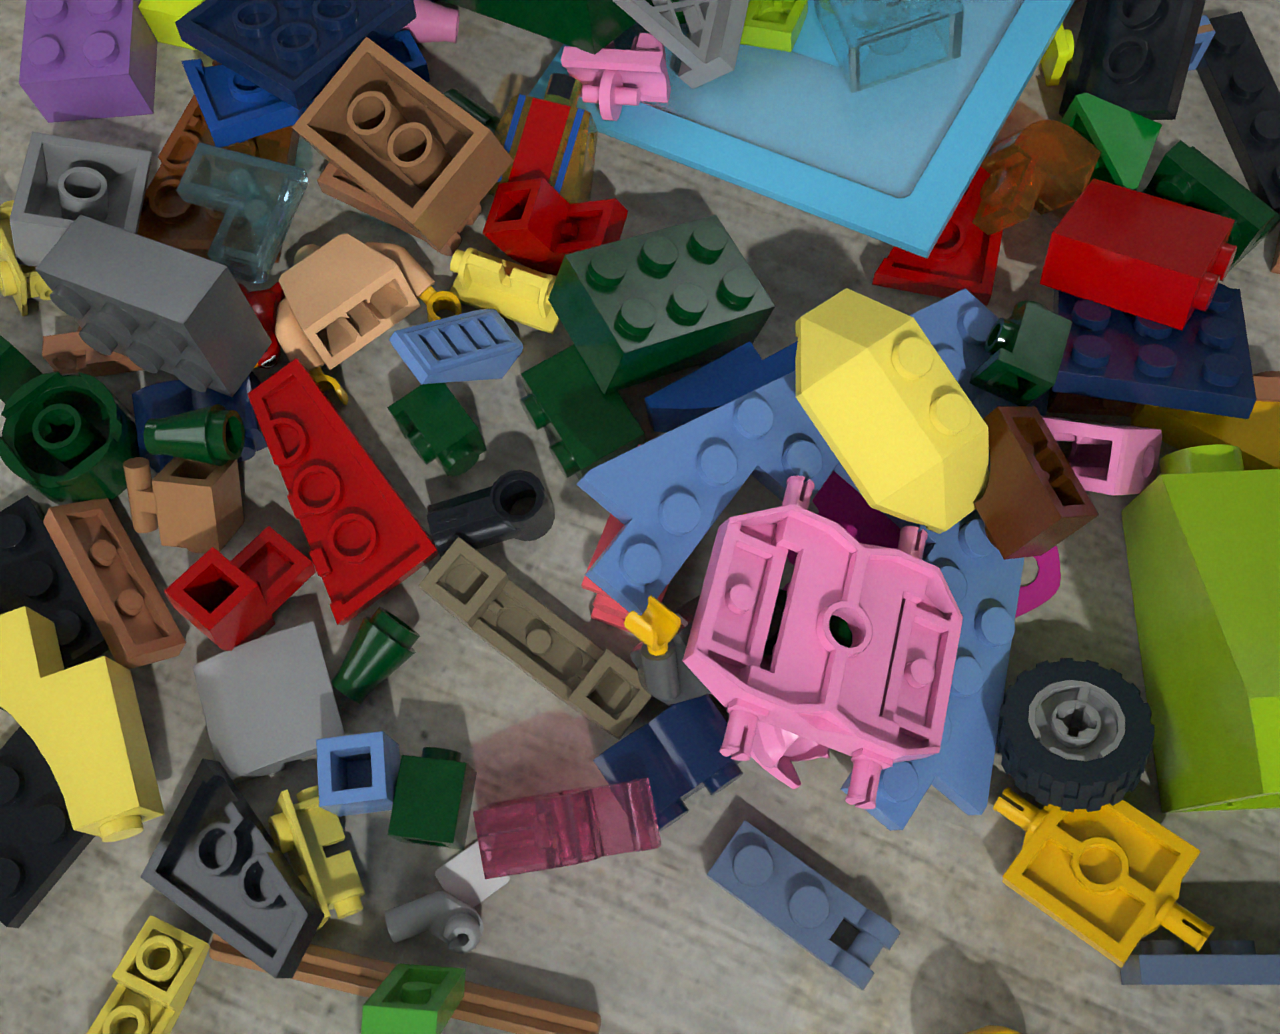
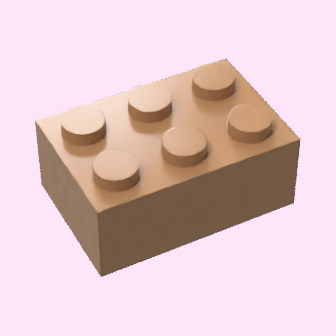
(404, 142)

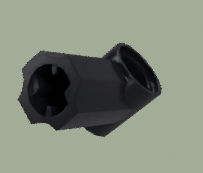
(485, 515)

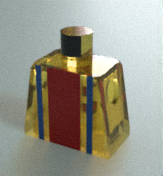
(550, 140)

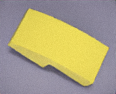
(152, 981)

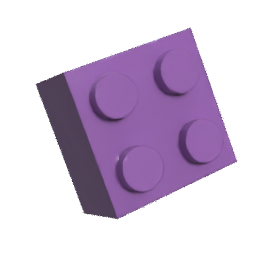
(88, 59)

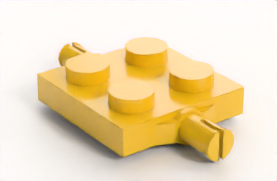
(1102, 873)

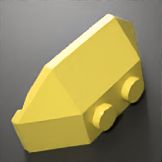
(891, 411)

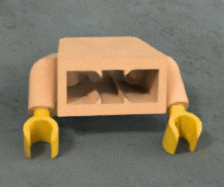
(347, 298)

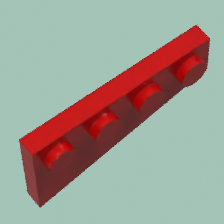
(350, 512)

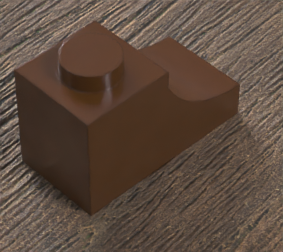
(1031, 488)

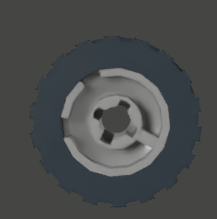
(1069, 769)

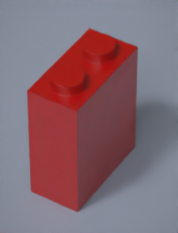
(1139, 254)

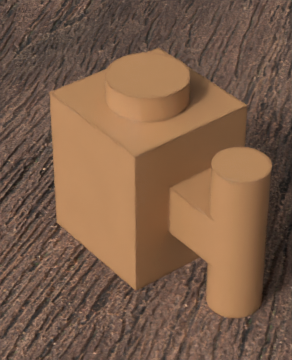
(188, 501)

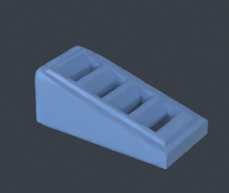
(467, 347)

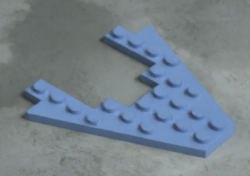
(686, 478)

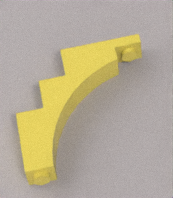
(83, 726)

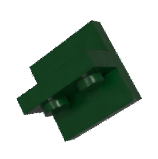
(1198, 182)

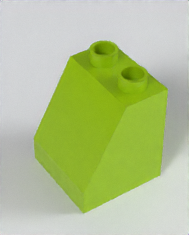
(1210, 627)

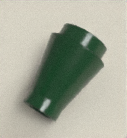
(199, 435)
(374, 654)

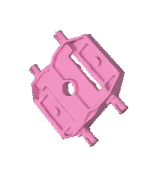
(870, 701)

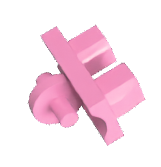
(620, 75)

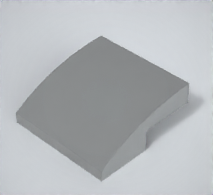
(267, 702)

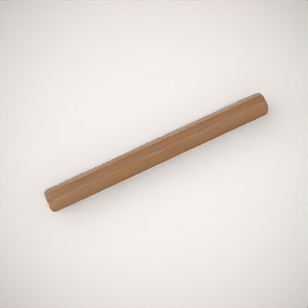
(479, 1005)

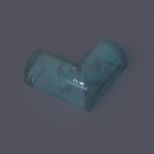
(257, 201)

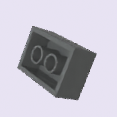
(155, 305)

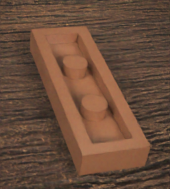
(114, 583)

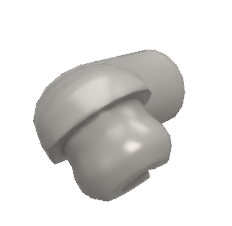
(440, 915)

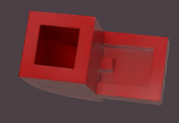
(541, 227)
(237, 597)

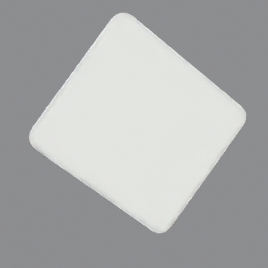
(465, 877)

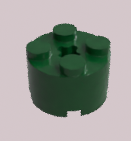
(68, 438)

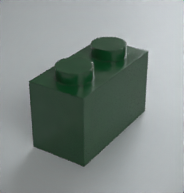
(577, 414)

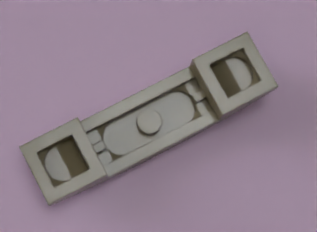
(536, 639)

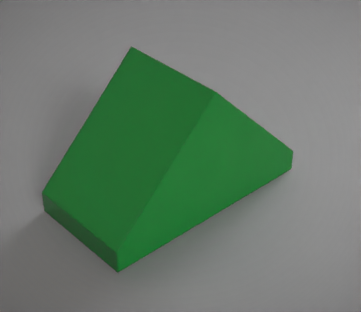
(1118, 134)

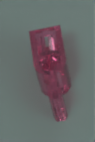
(566, 827)

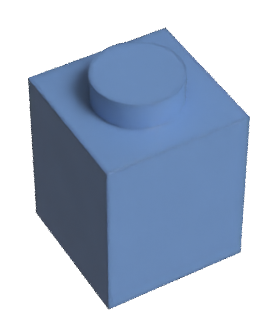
(357, 773)

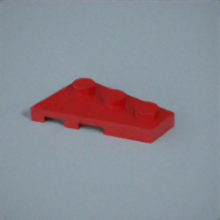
(958, 261)

